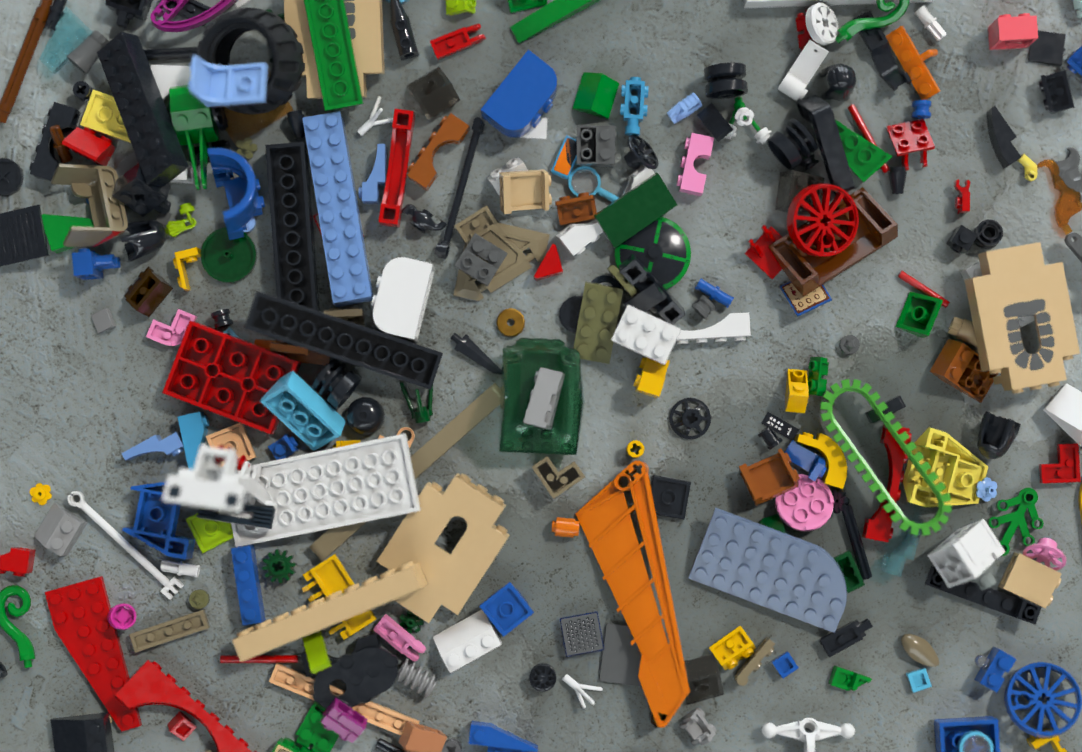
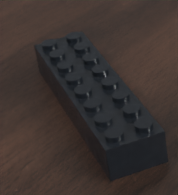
(142, 109)

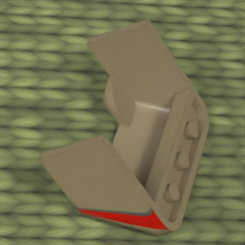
(107, 212)

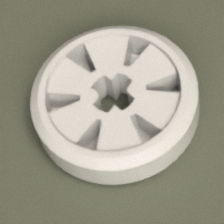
(821, 24)

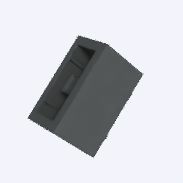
(596, 146)

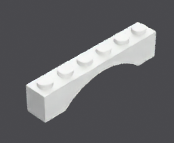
(577, 236)
(732, 326)

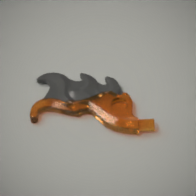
(1068, 182)

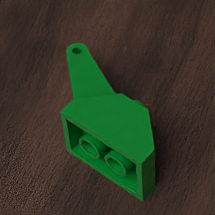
(193, 125)

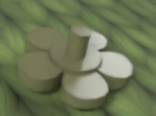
(246, 148)

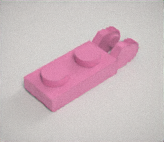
(399, 638)

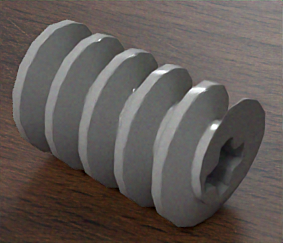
(417, 678)

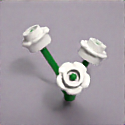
(745, 117)

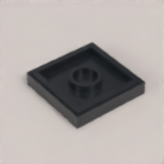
(670, 496)

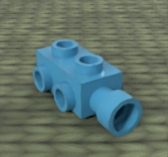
(633, 102)

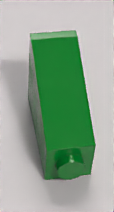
(57, 228)

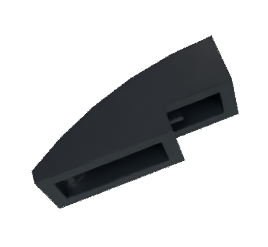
(1001, 138)

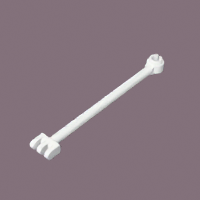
(169, 584)

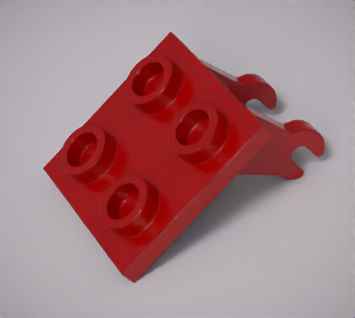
(909, 138)
(761, 254)

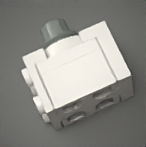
(968, 555)

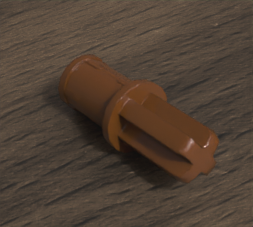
(63, 152)

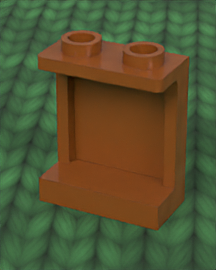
(769, 477)

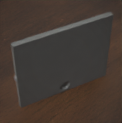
(619, 657)

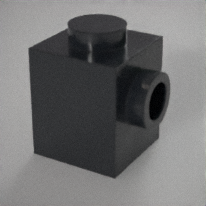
(961, 239)

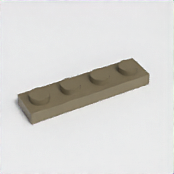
(169, 630)

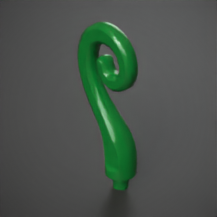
(854, 26)
(24, 645)

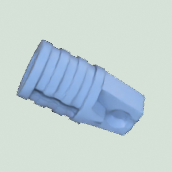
(684, 108)

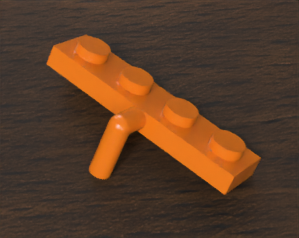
(913, 62)

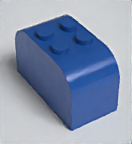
(522, 97)

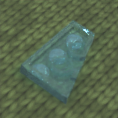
(67, 37)

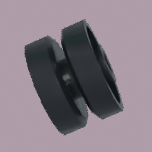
(725, 80)

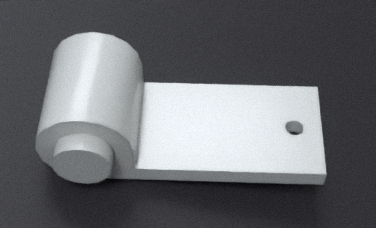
(803, 70)

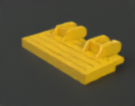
(331, 578)

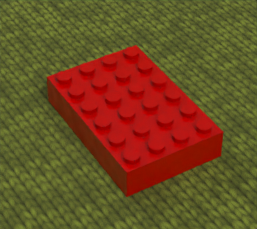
(227, 375)

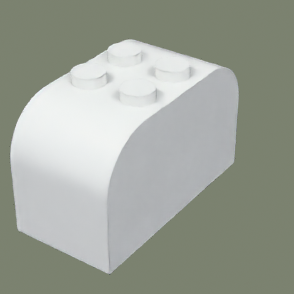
(402, 297)

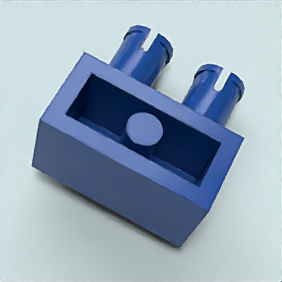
(90, 265)

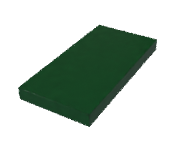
(635, 210)

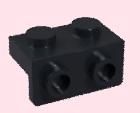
(1057, 92)

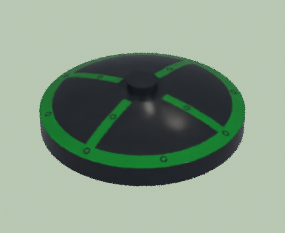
(661, 249)

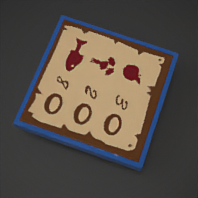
(807, 303)

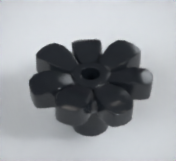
(840, 500)

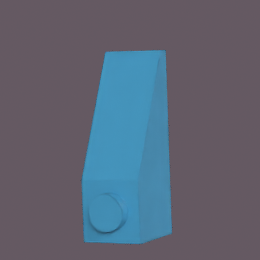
(193, 433)

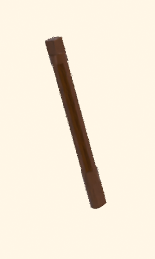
(24, 59)

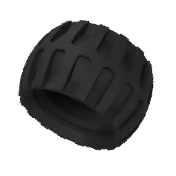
(286, 51)

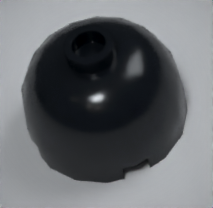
(365, 415)

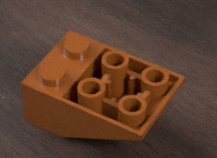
(961, 369)

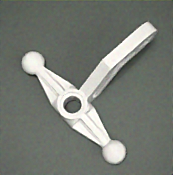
(820, 731)

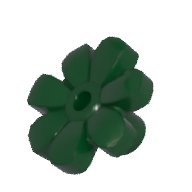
(411, 626)

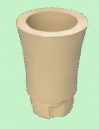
(963, 330)

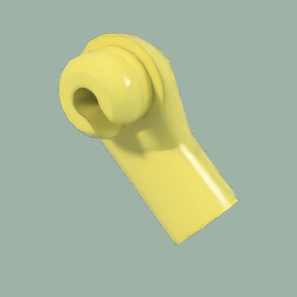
(1030, 167)

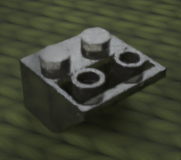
(791, 184)

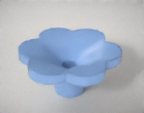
(986, 489)

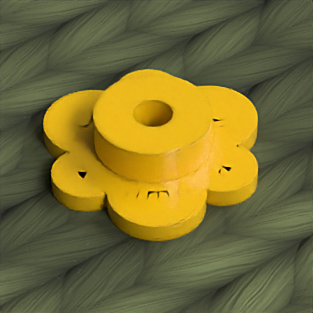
(45, 493)

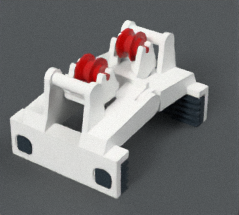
(220, 491)

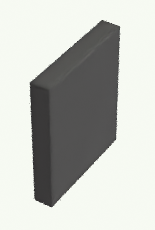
(163, 219)

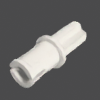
(930, 23)
(180, 568)

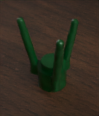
(421, 413)

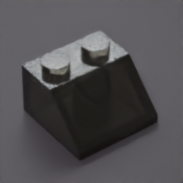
(433, 93)
(703, 679)

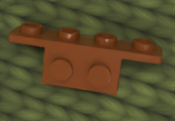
(293, 351)

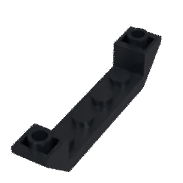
(989, 597)

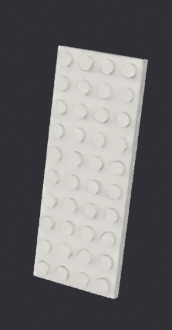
(336, 489)

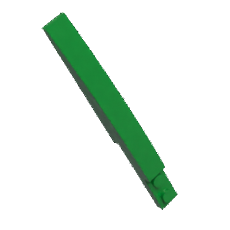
(547, 17)

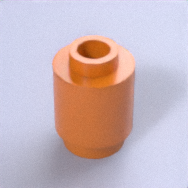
(565, 527)

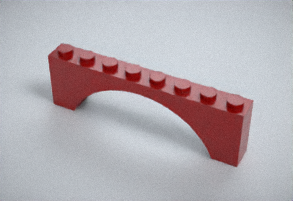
(153, 687)

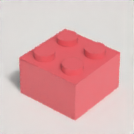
(1013, 32)

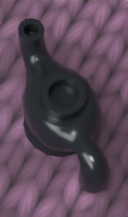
(422, 219)

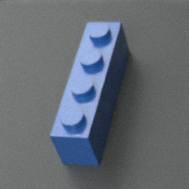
(248, 584)

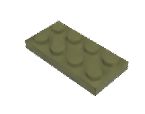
(597, 322)

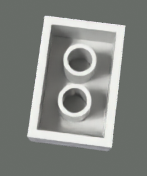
(646, 335)

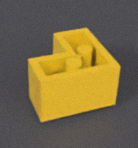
(651, 377)

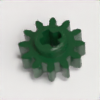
(286, 562)

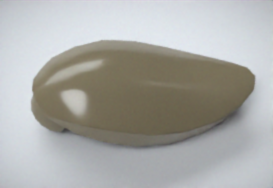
(919, 650)

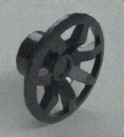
(638, 156)
(690, 418)

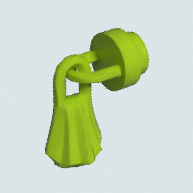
(174, 228)

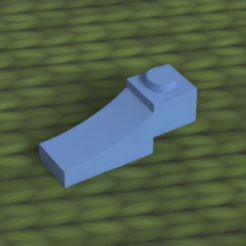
(370, 189)
(170, 445)

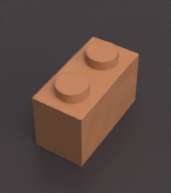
(421, 738)

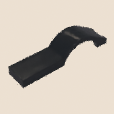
(881, 55)

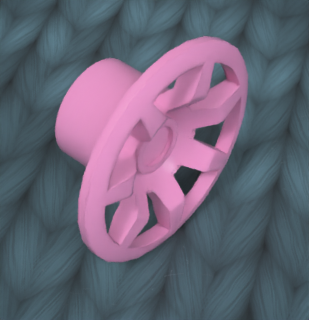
(1046, 552)

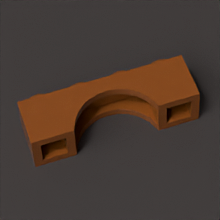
(451, 132)

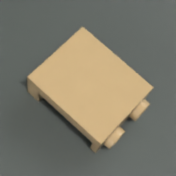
(524, 190)
(1030, 580)

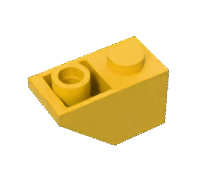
(796, 391)

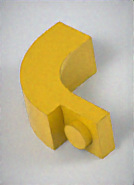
(835, 460)

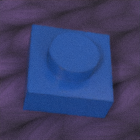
(785, 664)

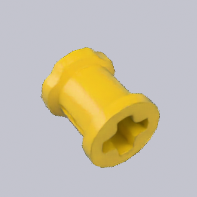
(637, 443)

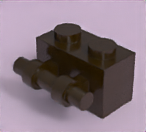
(147, 292)

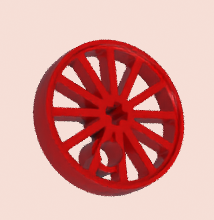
(826, 226)

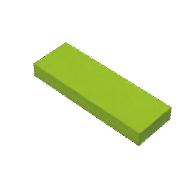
(316, 651)

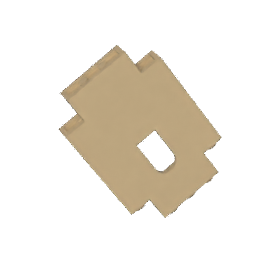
(448, 576)

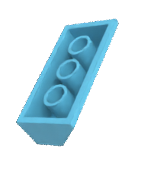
(303, 411)

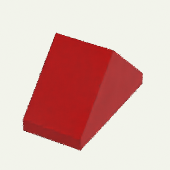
(550, 265)

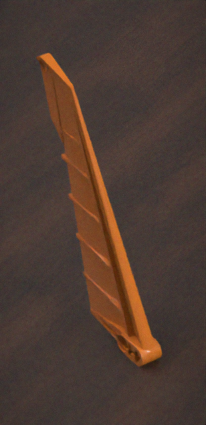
(619, 554)

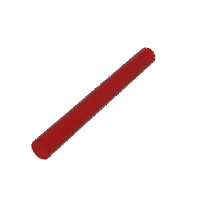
(864, 131)
(260, 659)

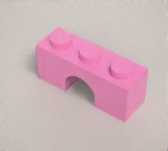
(697, 147)

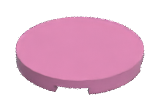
(806, 506)

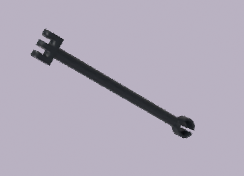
(442, 249)

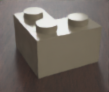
(556, 481)

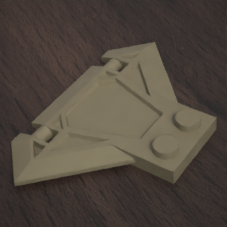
(506, 237)

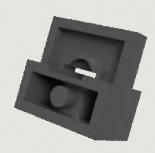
(477, 267)

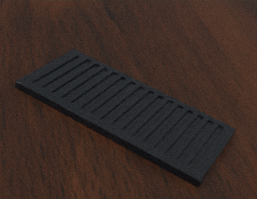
(22, 236)

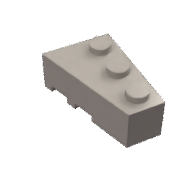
(544, 398)

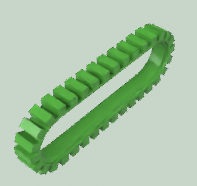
(928, 478)

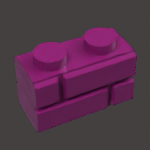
(343, 721)

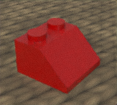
(90, 146)

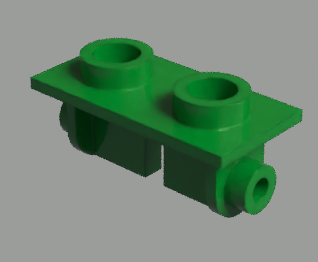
(817, 367)

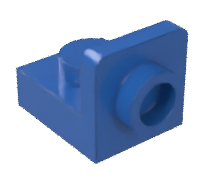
(284, 447)

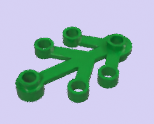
(1017, 518)

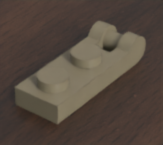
(753, 662)

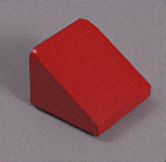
(181, 726)

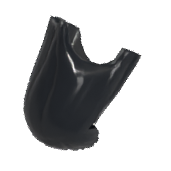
(841, 82)
(143, 238)
(996, 435)

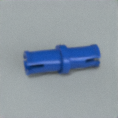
(714, 293)

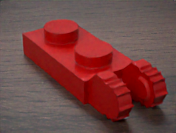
(455, 41)

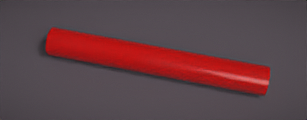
(922, 288)

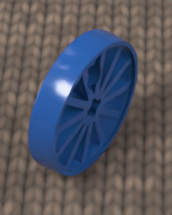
(1047, 695)

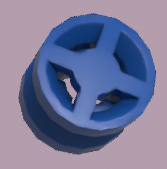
(921, 109)

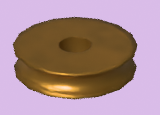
(504, 328)

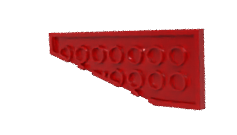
(82, 624)

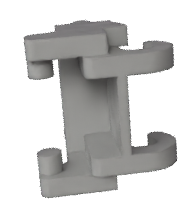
(698, 727)

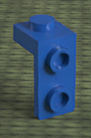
(806, 459)

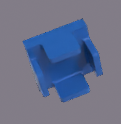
(506, 608)

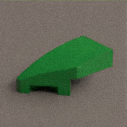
(847, 679)

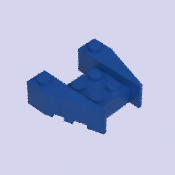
(158, 521)
(498, 739)

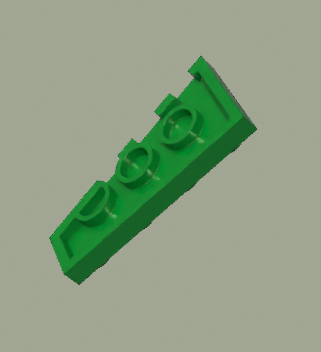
(862, 156)

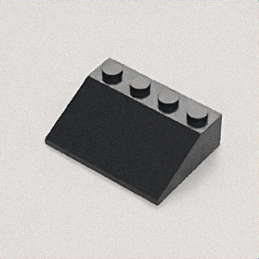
(83, 733)

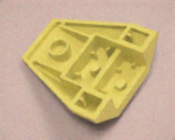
(952, 464)

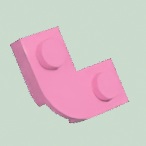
(172, 334)

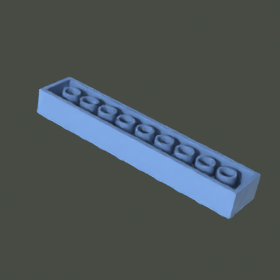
(338, 209)

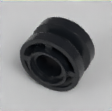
(994, 228)

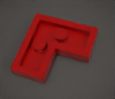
(1067, 467)

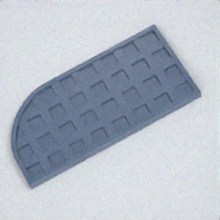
(771, 570)

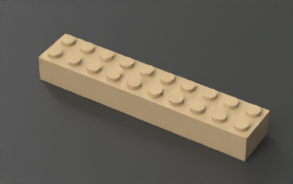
(327, 612)

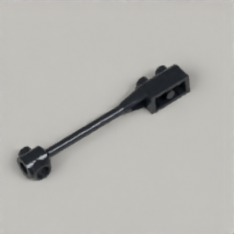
(402, 31)

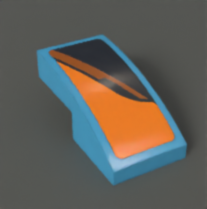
(566, 158)

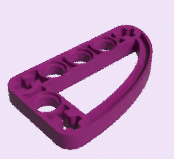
(180, 26)

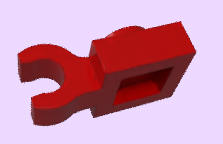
(962, 202)

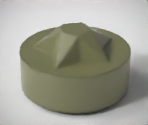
(199, 599)

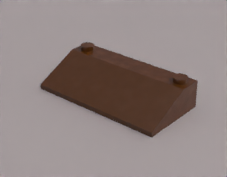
(810, 272)

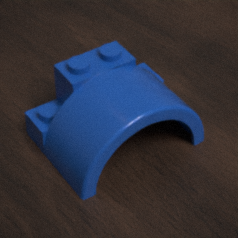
(240, 191)

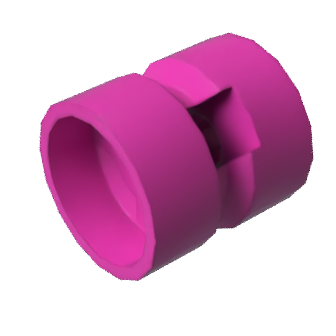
(121, 616)

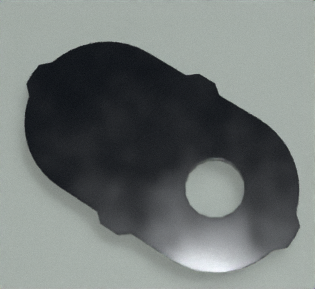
(364, 672)

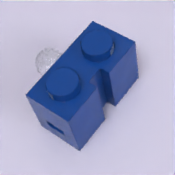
(993, 668)

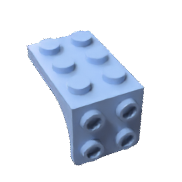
(228, 84)

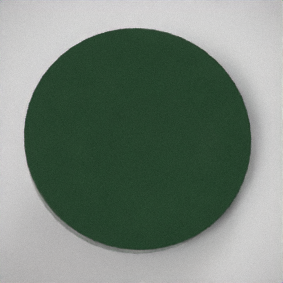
(228, 259)

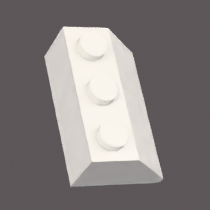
(467, 640)

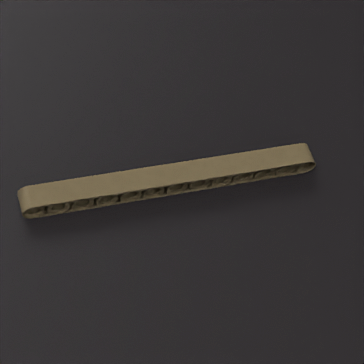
(421, 460)

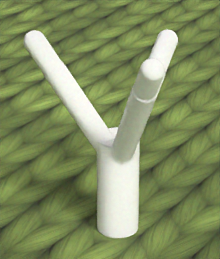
(371, 122)
(577, 687)

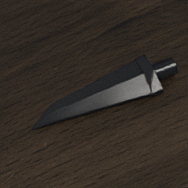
(472, 351)

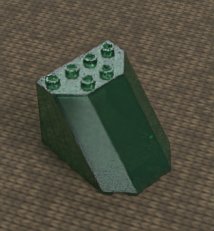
(517, 382)

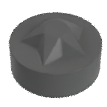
(849, 344)

